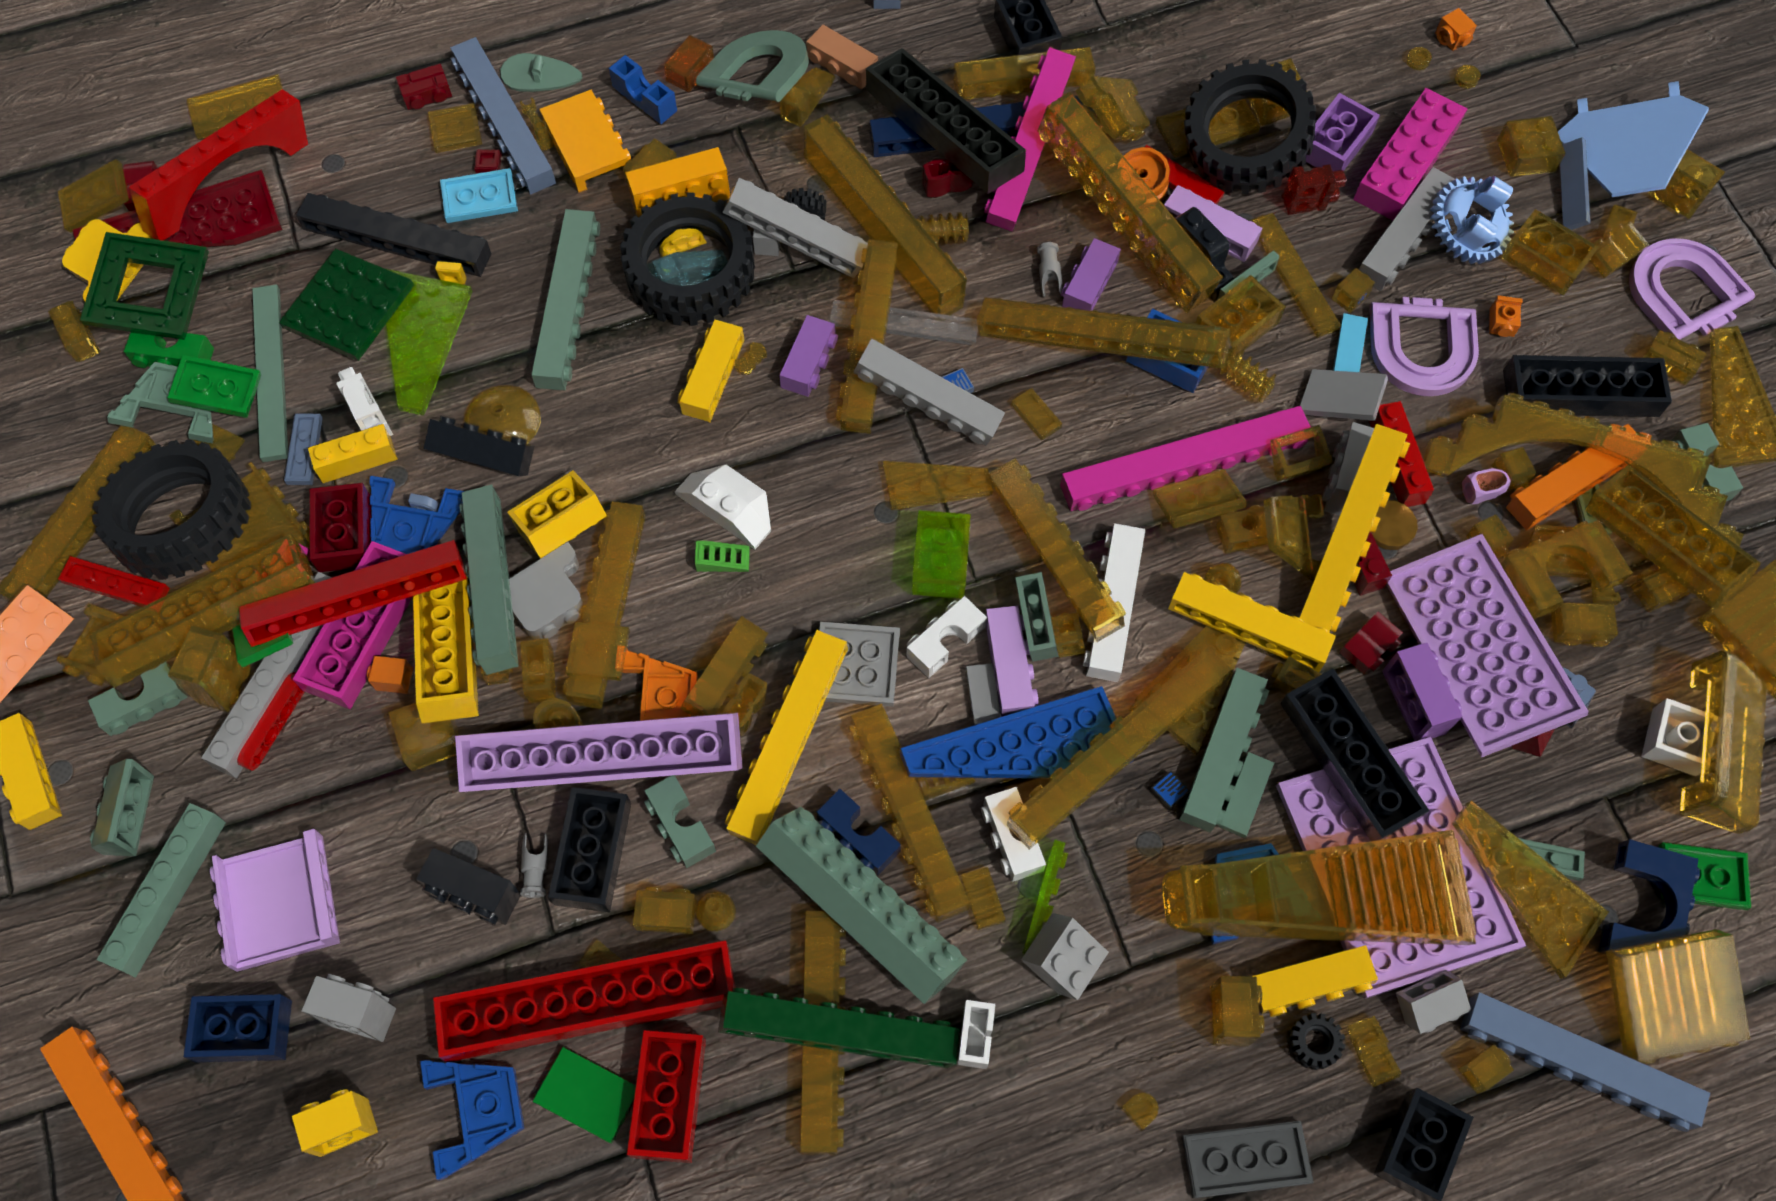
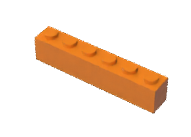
(1563, 485)

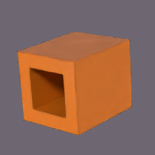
(390, 674)

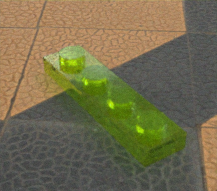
(1049, 886)

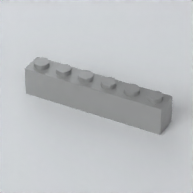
(795, 227)
(1404, 232)
(928, 392)

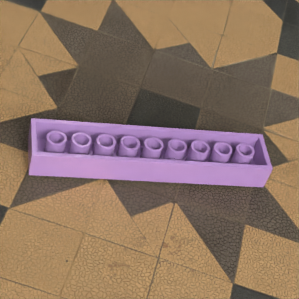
(598, 752)

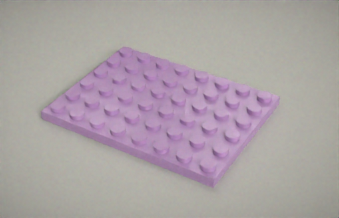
(1325, 821)

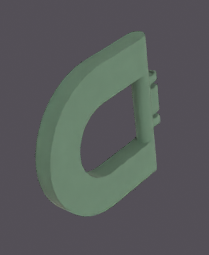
(734, 55)

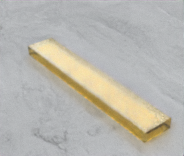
(1297, 277)

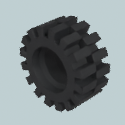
(808, 201)
(1328, 1029)

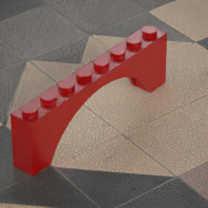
(166, 191)

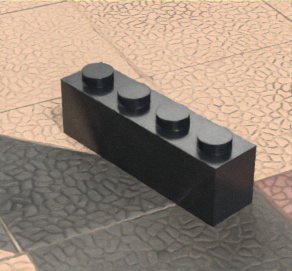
(478, 446)

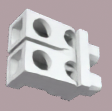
(360, 400)

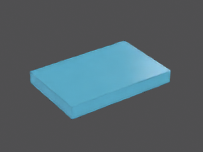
(478, 195)

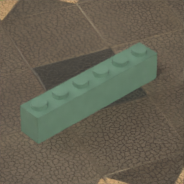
(1224, 750)
(161, 890)

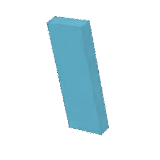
(1350, 343)

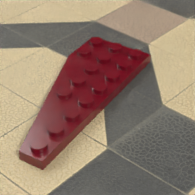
(219, 214)

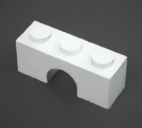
(960, 619)
(1017, 858)

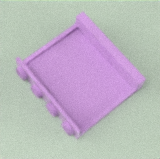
(274, 902)

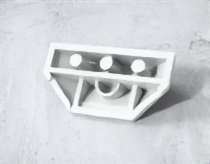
(729, 502)

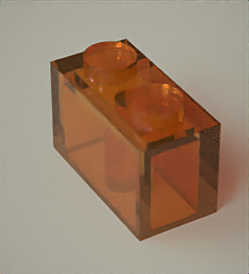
(688, 63)

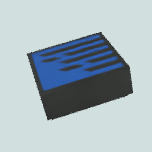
(1169, 790)

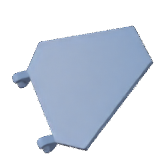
(1637, 143)

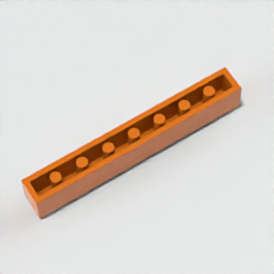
(109, 1118)

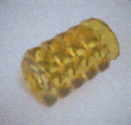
(946, 228)
(1249, 376)

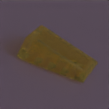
(929, 793)

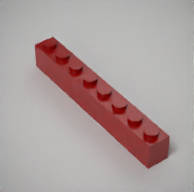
(352, 593)

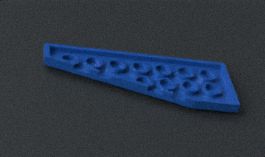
(1015, 745)

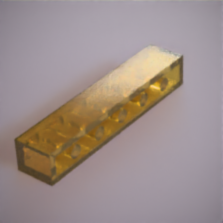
(1014, 74)

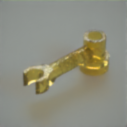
(540, 127)

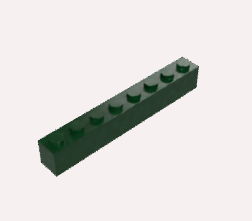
(838, 1029)

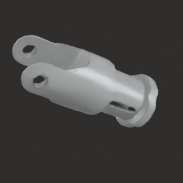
(1049, 267)
(533, 868)

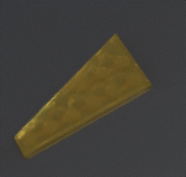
(1740, 405)
(1543, 899)

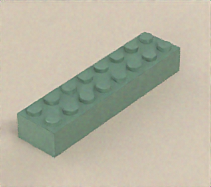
(862, 903)

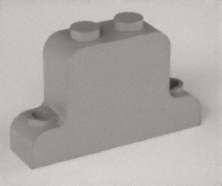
(544, 594)

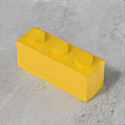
(352, 453)

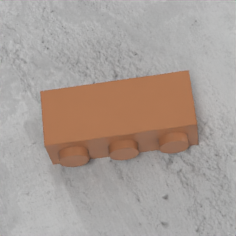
(840, 55)

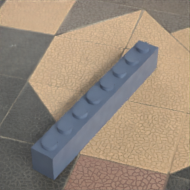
(502, 115)
(1586, 1062)

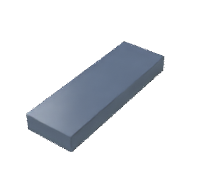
(304, 435)

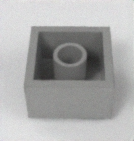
(1065, 956)

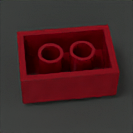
(339, 526)

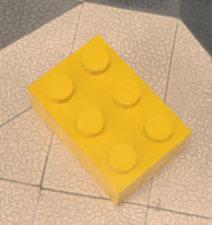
(557, 514)

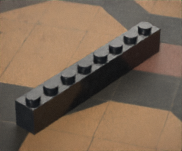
(393, 233)

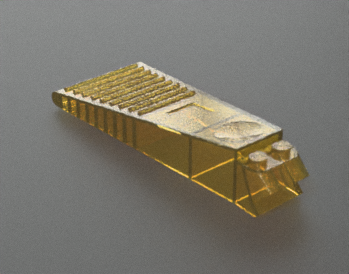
(1352, 892)

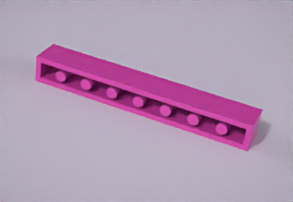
(1046, 89)

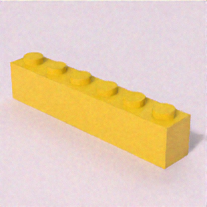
(1251, 621)

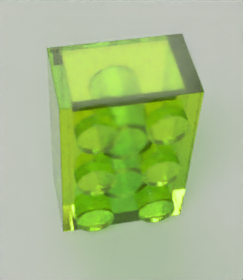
(941, 554)

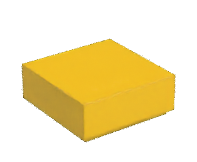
(451, 272)

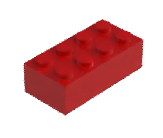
(667, 1096)

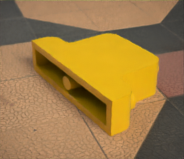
(84, 252)

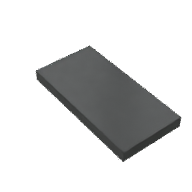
(1247, 1159)

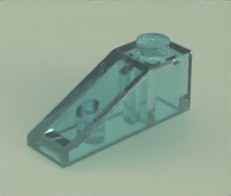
(689, 267)

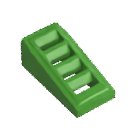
(711, 565)

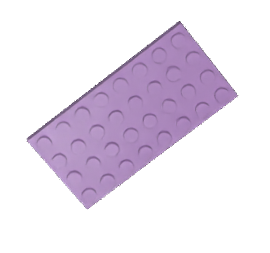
(1485, 645)

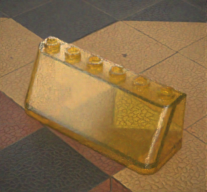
(1731, 744)

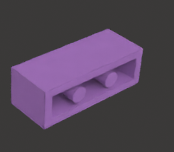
(1090, 276)
(808, 356)

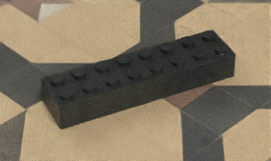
(945, 120)

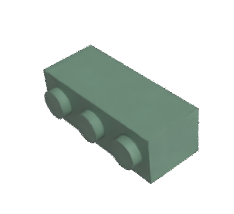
(1036, 617)

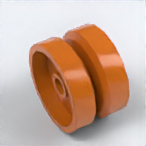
(1151, 168)

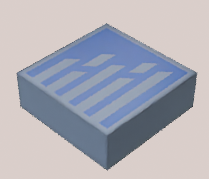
(960, 379)

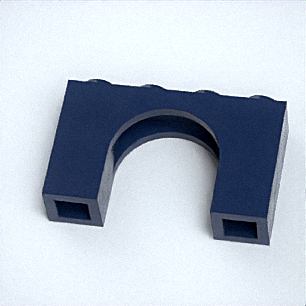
(1672, 875)

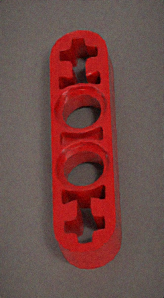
(270, 724)

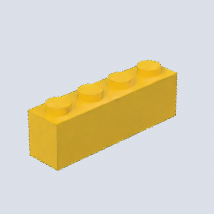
(711, 370)
(25, 774)
(1316, 979)

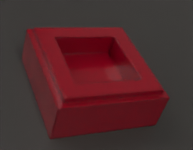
(487, 160)

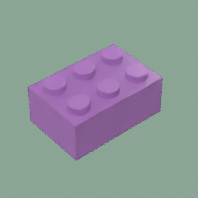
(1341, 133)
(1422, 692)

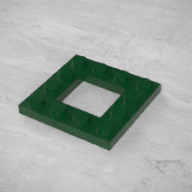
(116, 251)

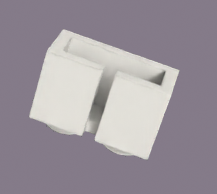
(976, 1024)

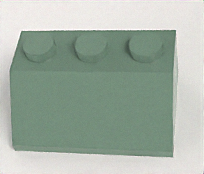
(122, 809)

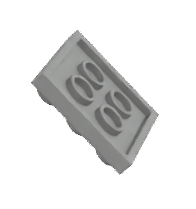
(869, 665)

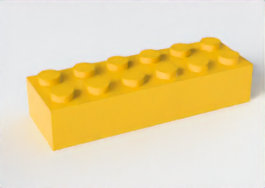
(444, 654)

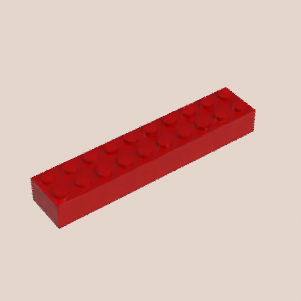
(582, 1001)

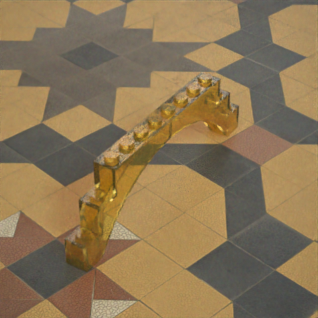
(1520, 422)

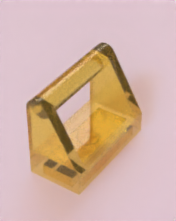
(1322, 459)

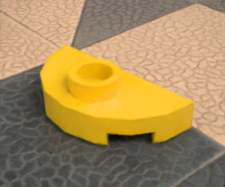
(681, 241)

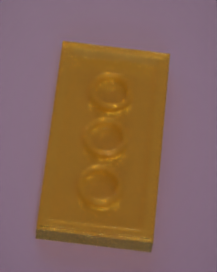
(218, 108)
(1228, 124)

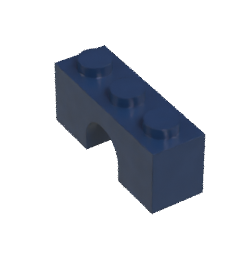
(872, 850)

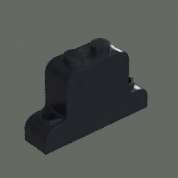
(1210, 242)

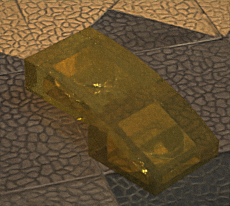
(1373, 1051)

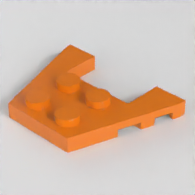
(663, 686)

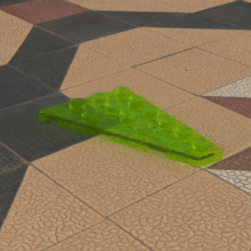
(422, 337)

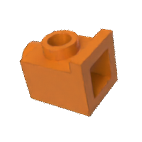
(1505, 316)

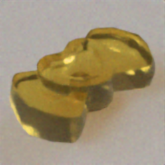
(751, 358)

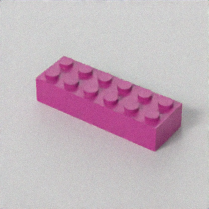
(1410, 154)
(346, 647)

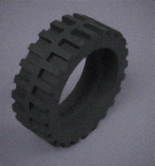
(1243, 83)
(689, 301)
(150, 477)

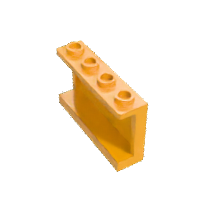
(584, 137)

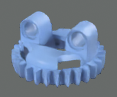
(1476, 230)

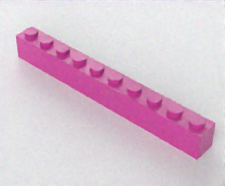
(1180, 459)

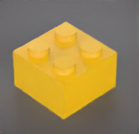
(334, 1123)

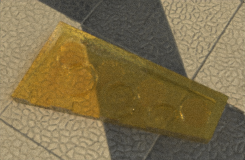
(930, 484)

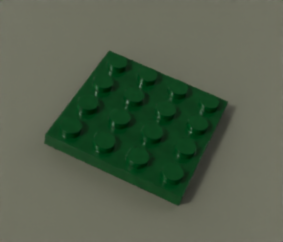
(346, 304)

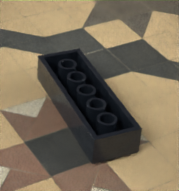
(1591, 384)
(1354, 756)

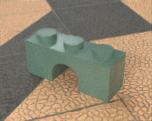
(1703, 438)
(116, 713)
(689, 842)

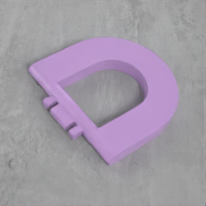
(1703, 261)
(1409, 376)

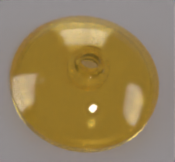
(518, 416)

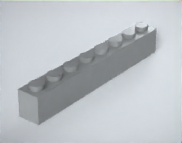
(255, 699)

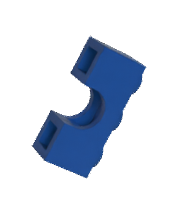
(653, 99)

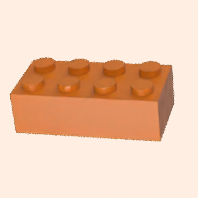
(26, 631)

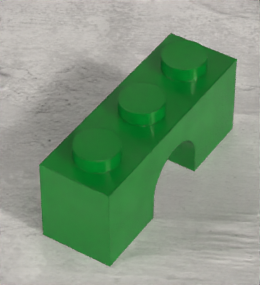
(147, 349)

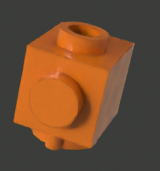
(1455, 30)

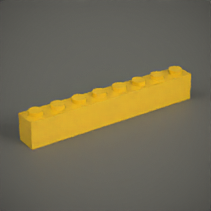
(1353, 528)
(787, 737)

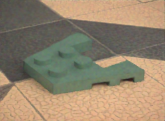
(152, 393)

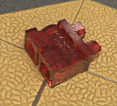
(1312, 189)

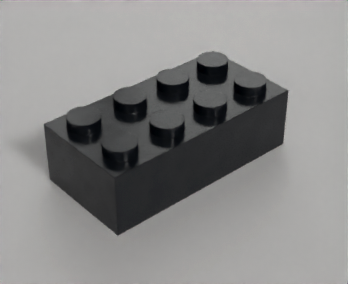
(590, 850)

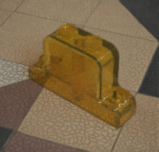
(1115, 106)

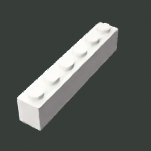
(1121, 575)

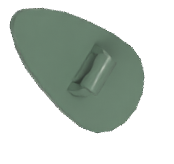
(538, 73)

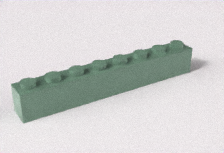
(565, 300)
(489, 580)

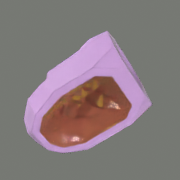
(1485, 485)

